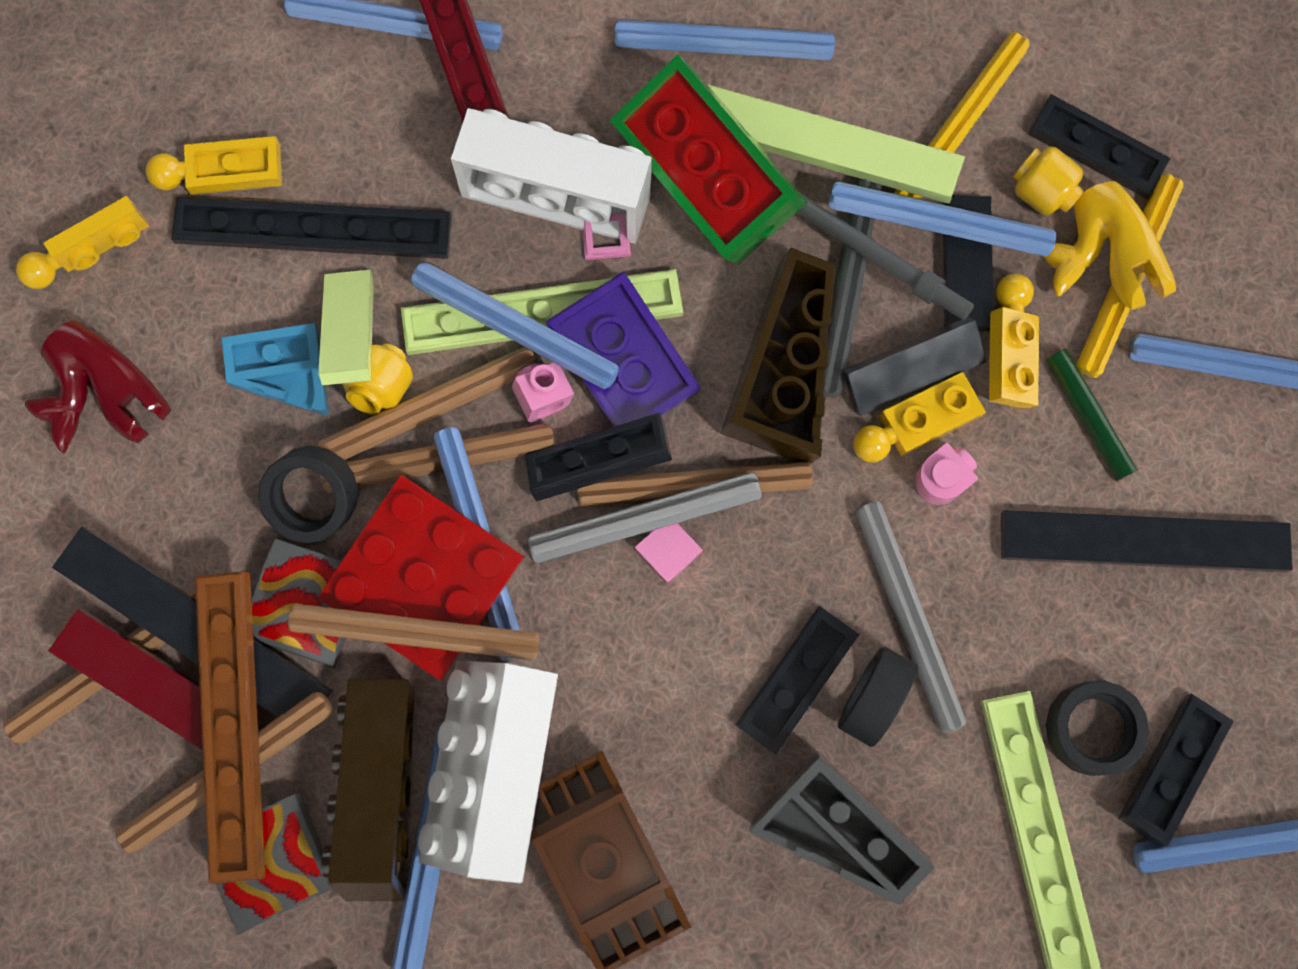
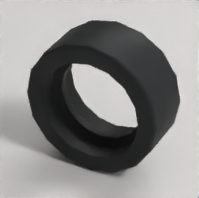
(284, 518)
(878, 696)
(1134, 722)

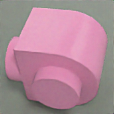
(542, 390)
(945, 475)

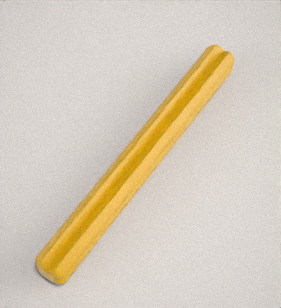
(978, 96)
(1113, 311)

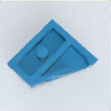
(278, 366)

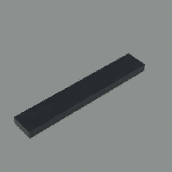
(312, 227)
(1146, 541)
(172, 614)

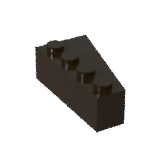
(778, 392)
(370, 790)

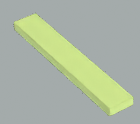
(846, 147)
(443, 327)
(1039, 833)

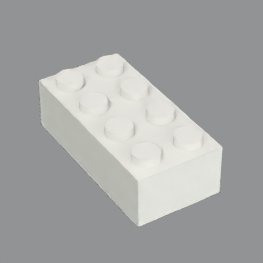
(551, 173)
(487, 770)

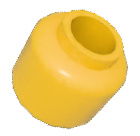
(1048, 181)
(388, 382)

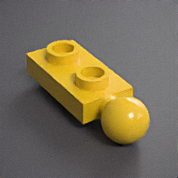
(219, 166)
(82, 243)
(1014, 345)
(920, 420)

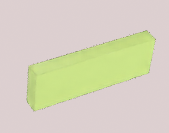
(346, 328)

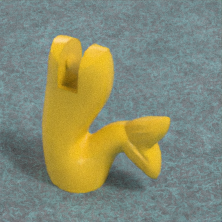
(1134, 249)

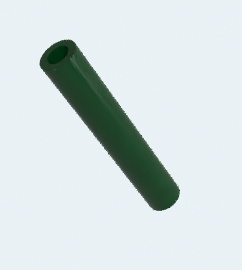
(1091, 415)

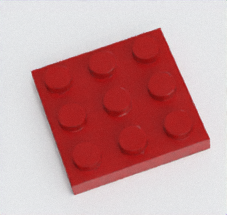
(422, 564)

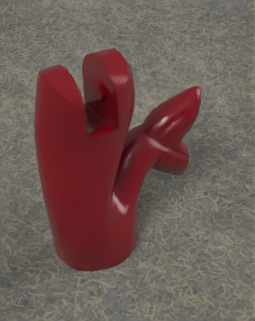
(80, 353)

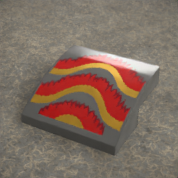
(291, 578)
(291, 867)

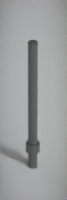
(926, 285)

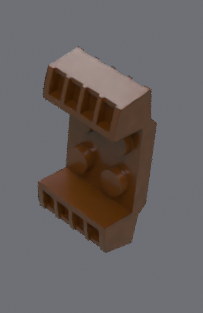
(603, 865)

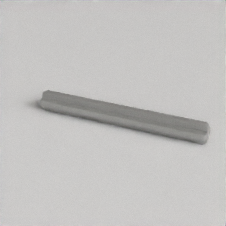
(644, 517)
(910, 617)

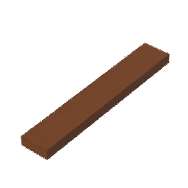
(229, 728)

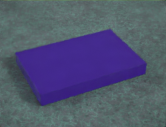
(624, 331)

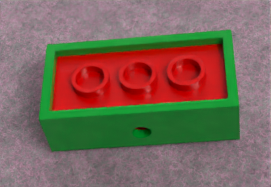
(708, 161)

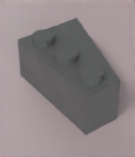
(838, 827)

